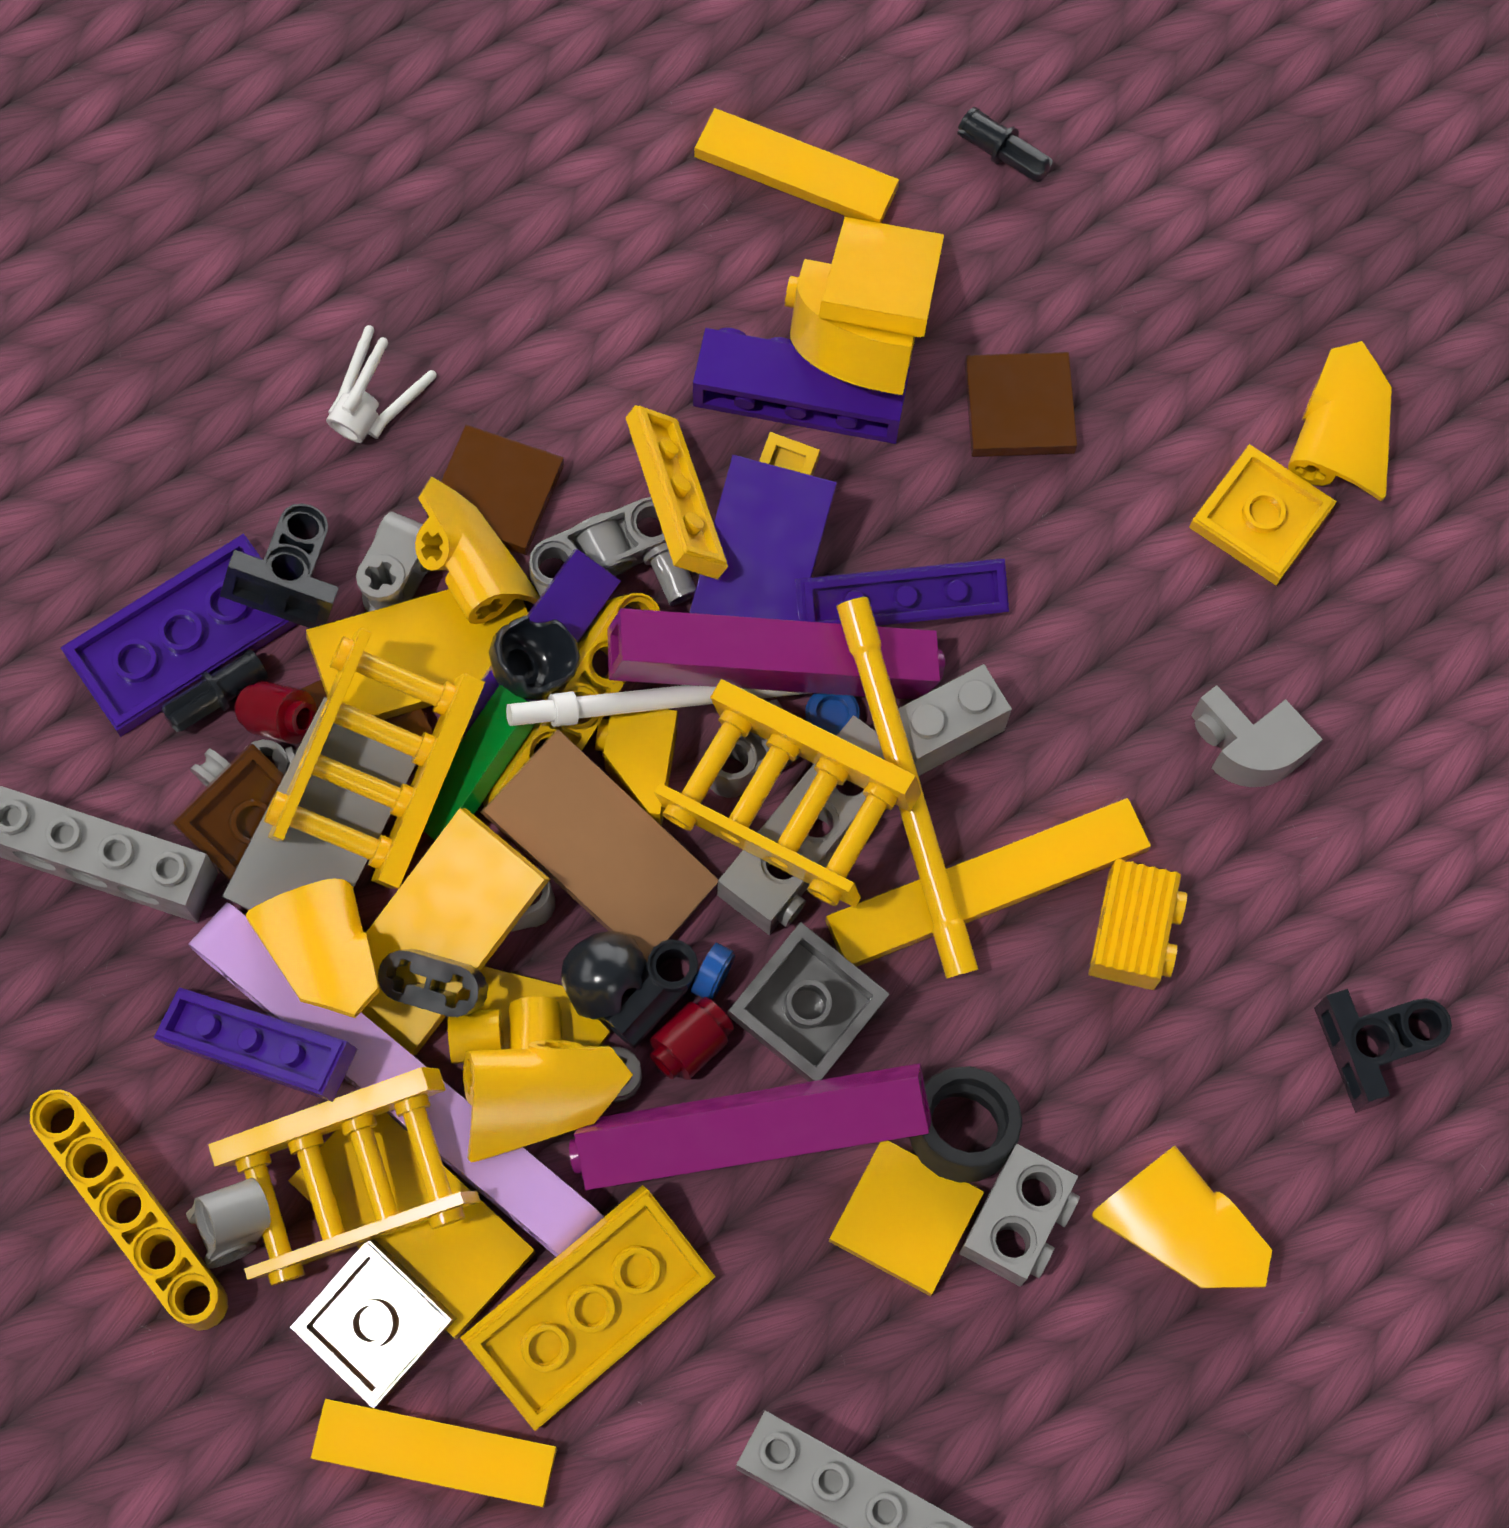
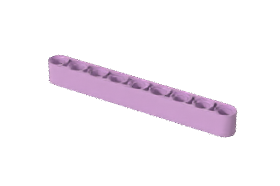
(510, 1181)

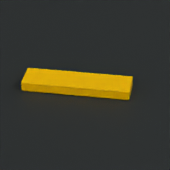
(795, 167)
(676, 492)
(434, 1453)

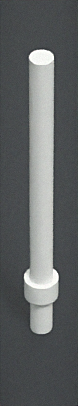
(566, 708)

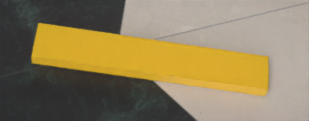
(992, 881)

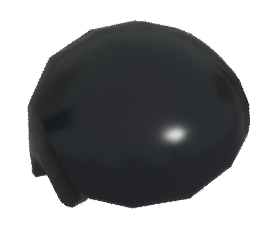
(533, 657)
(600, 972)

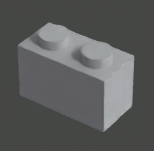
(954, 718)

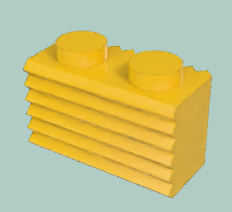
(1137, 925)

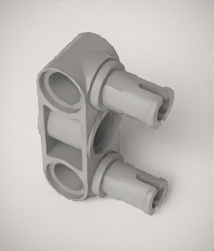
(617, 546)

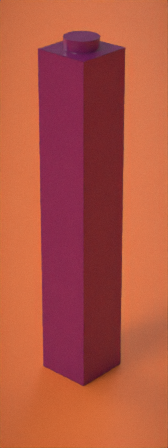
(763, 654)
(752, 1127)

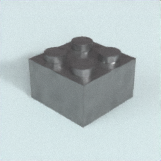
(807, 1004)

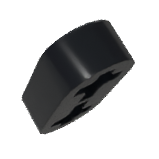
(429, 995)

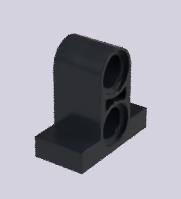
(258, 581)
(1390, 1033)

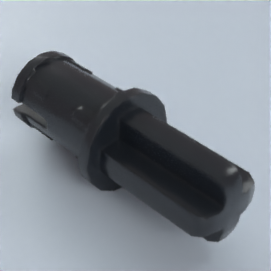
(1004, 144)
(214, 691)

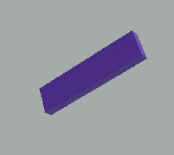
(909, 592)
(572, 599)
(256, 1044)

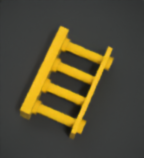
(788, 738)
(408, 803)
(356, 1117)

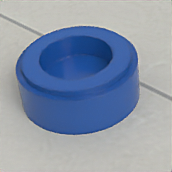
(831, 711)
(713, 971)

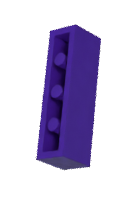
(778, 385)

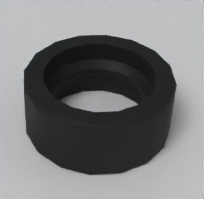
(991, 1094)

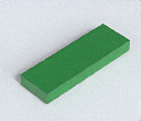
(478, 761)

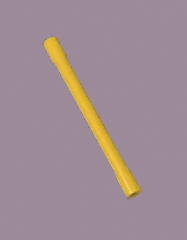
(948, 927)

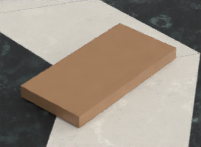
(599, 844)

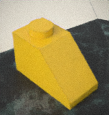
(639, 753)

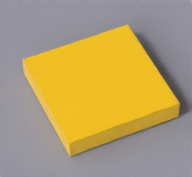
(1262, 514)
(905, 1217)

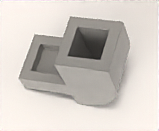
(1256, 752)

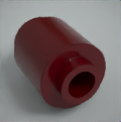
(275, 711)
(691, 1039)

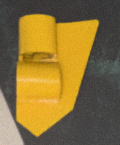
(1346, 423)
(480, 567)
(319, 945)
(520, 1013)
(537, 1092)
(1187, 1226)

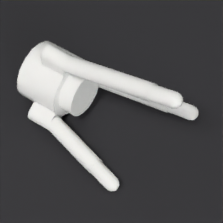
(354, 409)

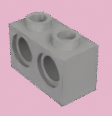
(1009, 1210)

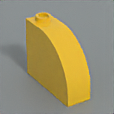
(844, 351)

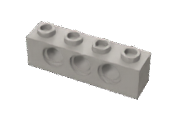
(104, 855)
(748, 883)
(832, 1482)

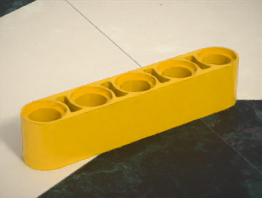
(582, 684)
(105, 1194)

